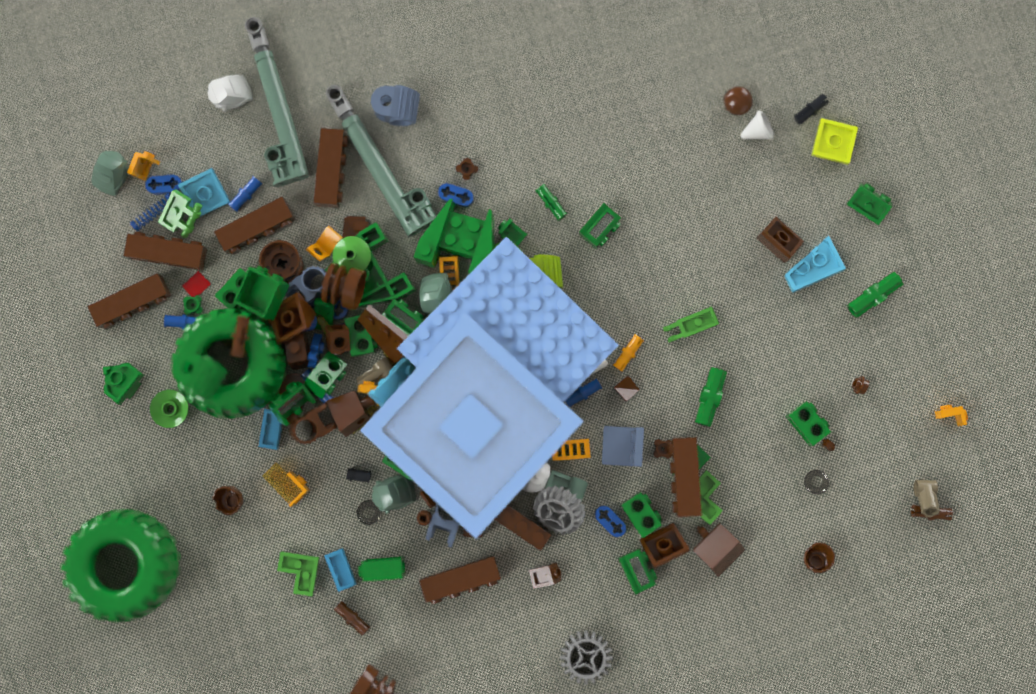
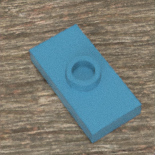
(270, 431)
(340, 570)

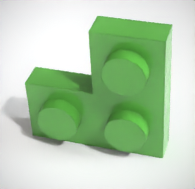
(709, 509)
(305, 569)

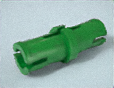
(551, 202)

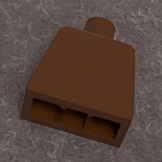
(297, 351)
(350, 411)

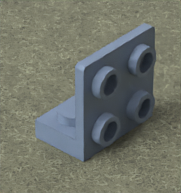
(622, 446)

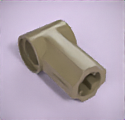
(379, 371)
(927, 494)

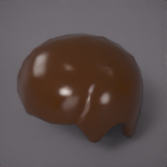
(738, 100)
(228, 500)
(819, 558)

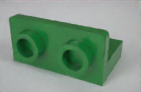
(870, 203)

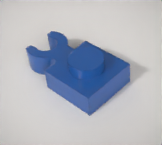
(317, 347)

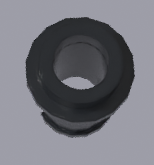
(358, 475)

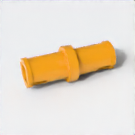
(628, 353)

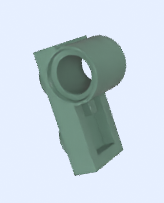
(575, 484)

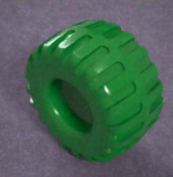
(264, 371)
(156, 559)

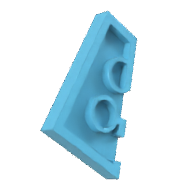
(815, 267)
(389, 385)

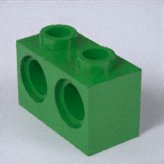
(231, 287)
(358, 336)
(324, 374)
(804, 427)
(637, 517)

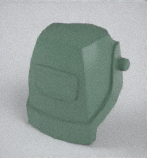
(110, 172)
(434, 291)
(393, 493)

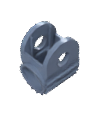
(402, 108)
(303, 284)
(438, 522)

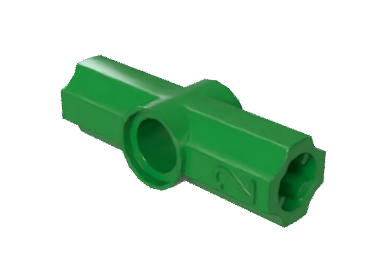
(875, 294)
(710, 396)

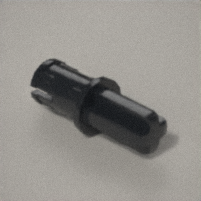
(811, 109)

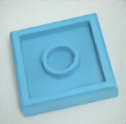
(206, 190)

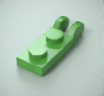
(693, 324)

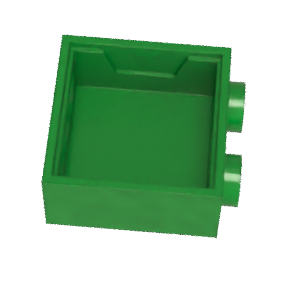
(261, 292)
(382, 569)

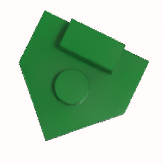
(121, 381)

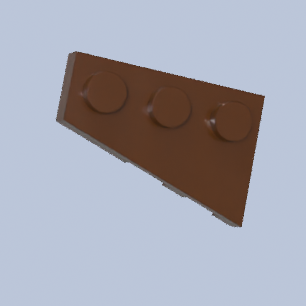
(383, 332)

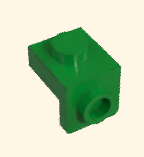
(511, 231)

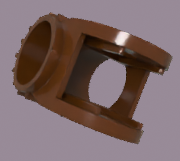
(318, 428)

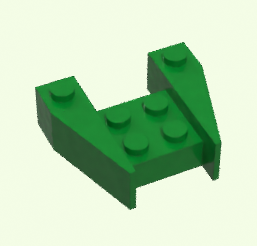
(458, 236)
(377, 287)

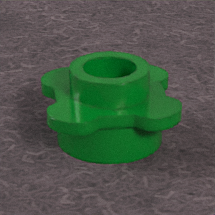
(188, 301)

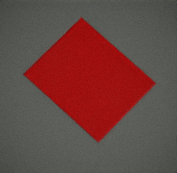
(196, 284)

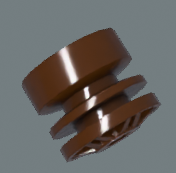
(282, 252)
(341, 285)
(370, 685)

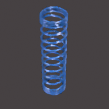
(136, 227)

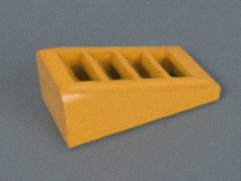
(450, 258)
(586, 449)

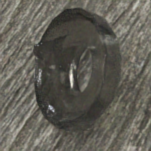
(816, 490)
(368, 521)

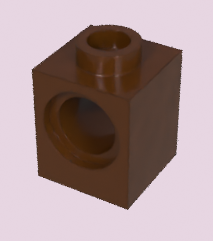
(332, 333)

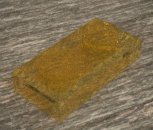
(280, 481)

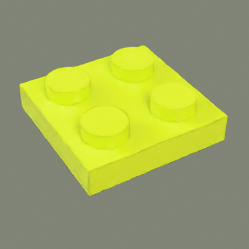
(834, 141)

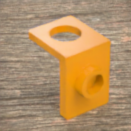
(325, 244)
(300, 482)

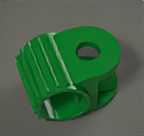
(205, 376)

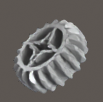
(559, 510)
(578, 662)

